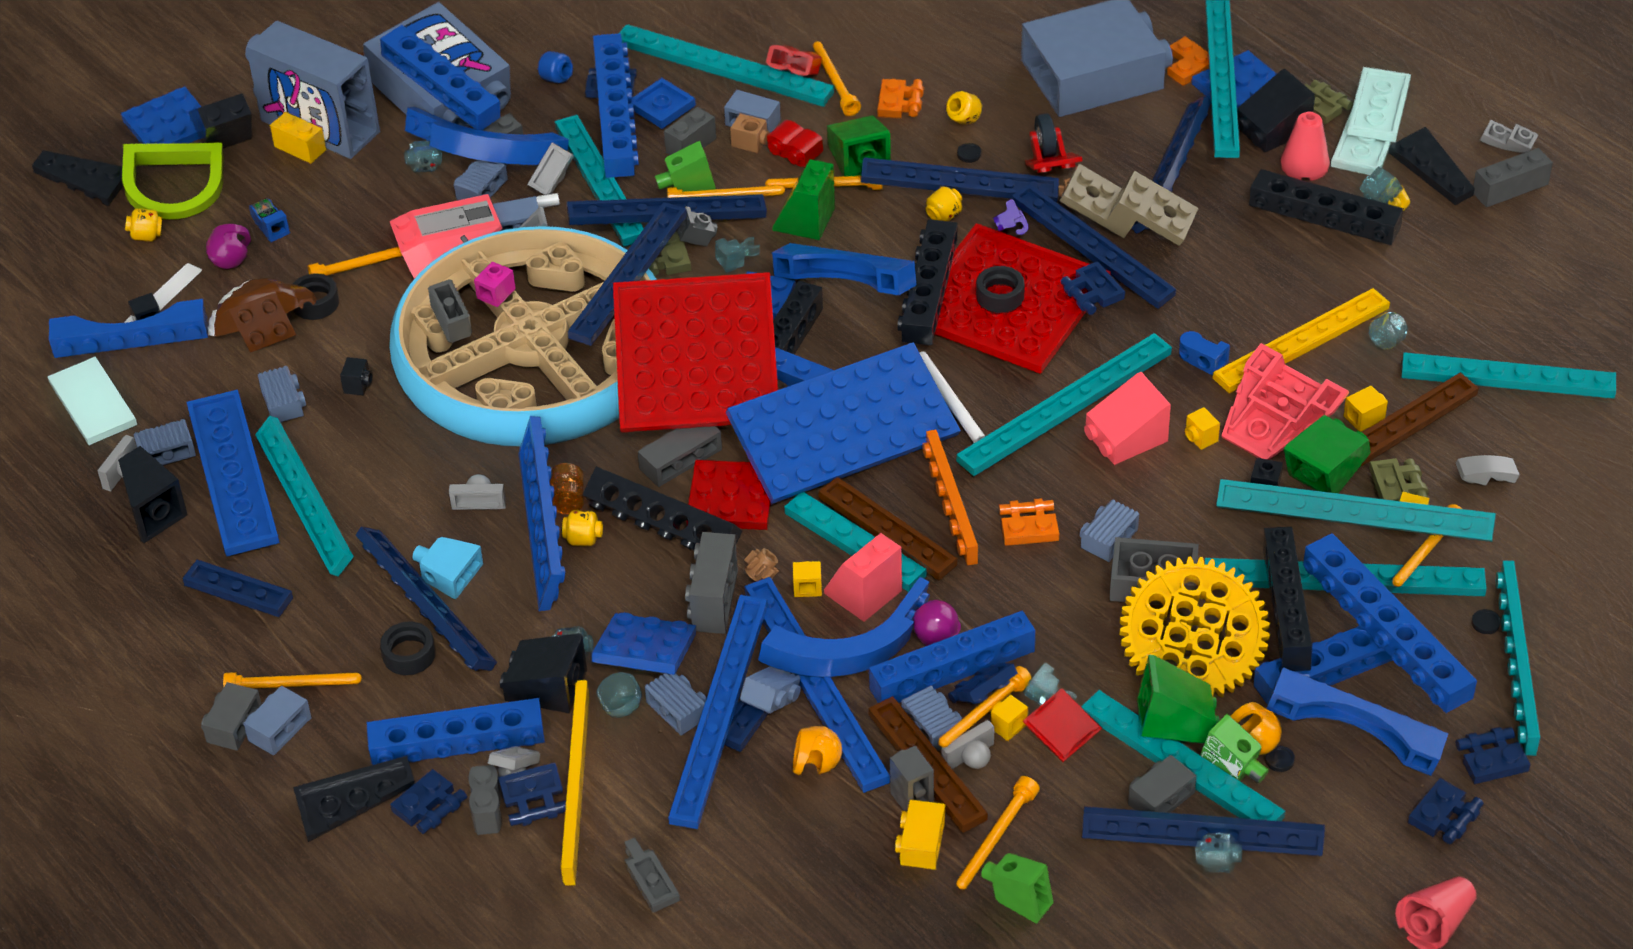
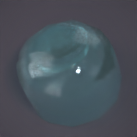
(619, 694)

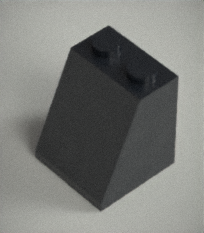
(1273, 110)
(223, 121)
(152, 493)
(546, 670)

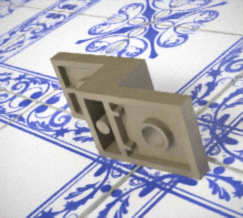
(1136, 201)

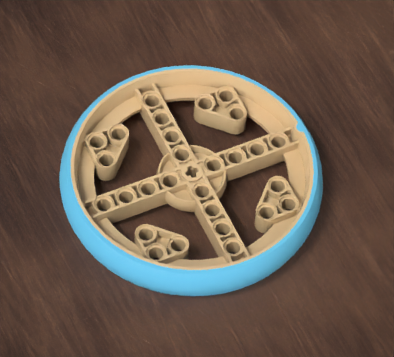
(522, 335)

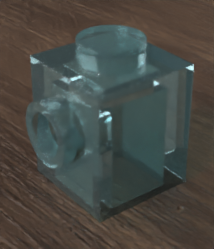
(1381, 186)

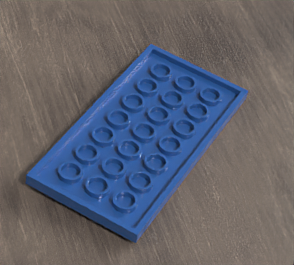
(841, 422)

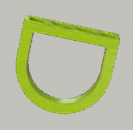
(173, 155)

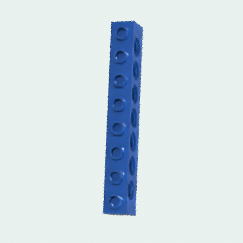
(614, 106)
(1389, 623)

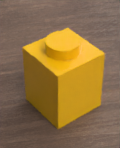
(1365, 408)

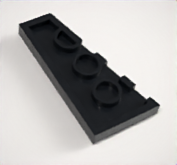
(1431, 163)
(89, 176)
(347, 795)

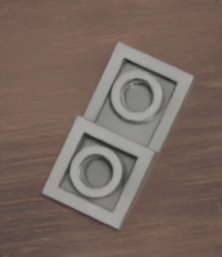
(1516, 140)
(1481, 468)

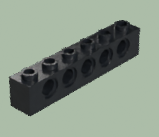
(1326, 207)
(932, 275)
(797, 316)
(605, 484)
(1287, 599)

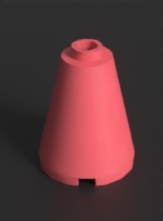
(1306, 149)
(1435, 912)

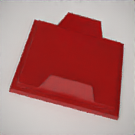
(1062, 725)

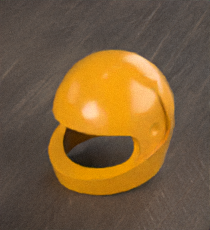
(1261, 726)
(817, 746)

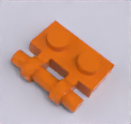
(892, 98)
(1032, 528)

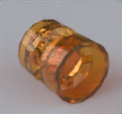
(568, 487)

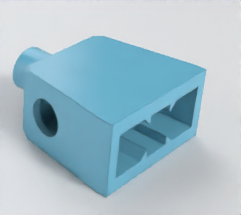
(449, 564)

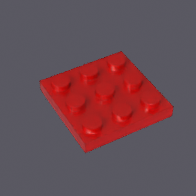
(731, 493)

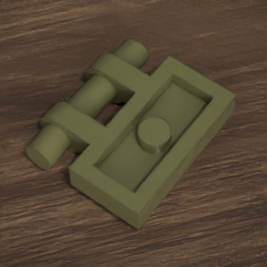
(1328, 102)
(673, 257)
(1391, 477)

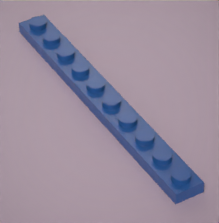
(826, 698)
(718, 712)

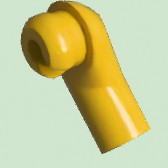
(1401, 200)

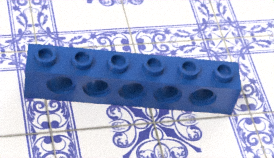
(440, 78)
(953, 658)
(1332, 661)
(456, 731)

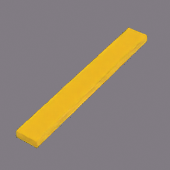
(1311, 334)
(575, 783)

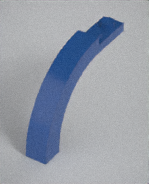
(481, 144)
(846, 655)

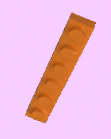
(952, 501)

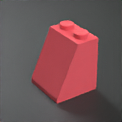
(1129, 420)
(868, 578)

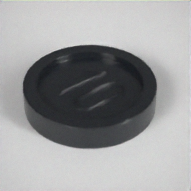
(969, 152)
(1486, 621)
(1280, 759)

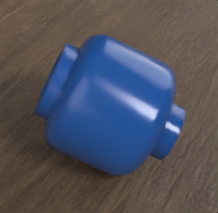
(555, 67)

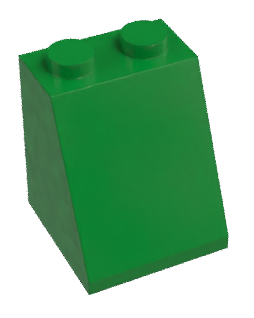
(858, 139)
(809, 202)
(1326, 455)
(1174, 703)

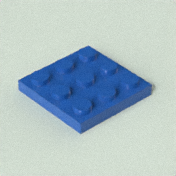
(1249, 77)
(164, 119)
(644, 643)

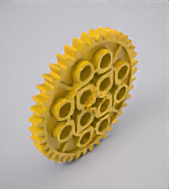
(1236, 605)

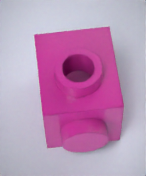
(494, 284)

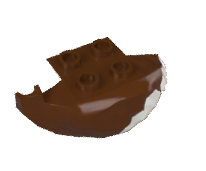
(259, 311)

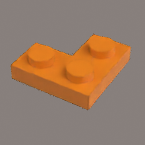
(1191, 60)

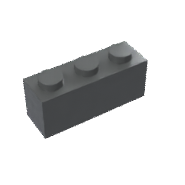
(1512, 177)
(677, 452)

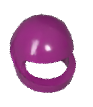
(224, 248)
(935, 622)

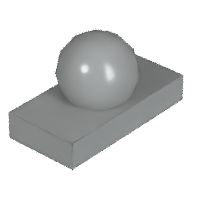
(551, 169)
(110, 470)
(477, 494)
(971, 747)
(513, 759)

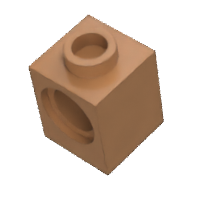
(749, 133)

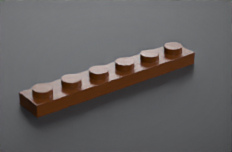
(1419, 414)
(878, 520)
(948, 787)

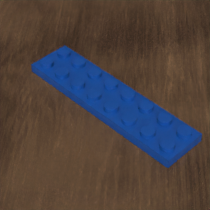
(232, 473)
(541, 514)

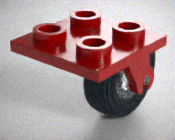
(1045, 142)

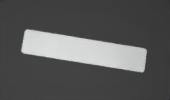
(174, 285)

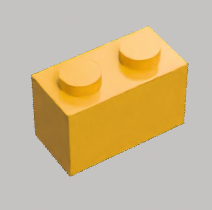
(298, 137)
(921, 835)

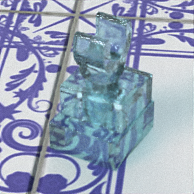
(731, 253)
(1044, 685)

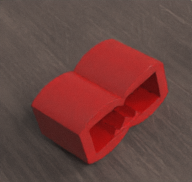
(790, 58)
(795, 143)

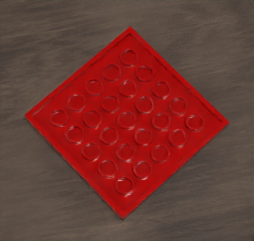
(1032, 330)
(692, 349)

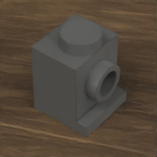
(697, 228)

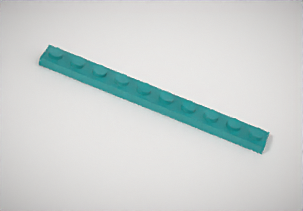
(727, 65)
(1222, 79)
(1063, 404)
(1356, 510)
(1423, 580)

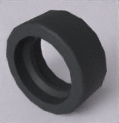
(1000, 302)
(324, 306)
(407, 632)

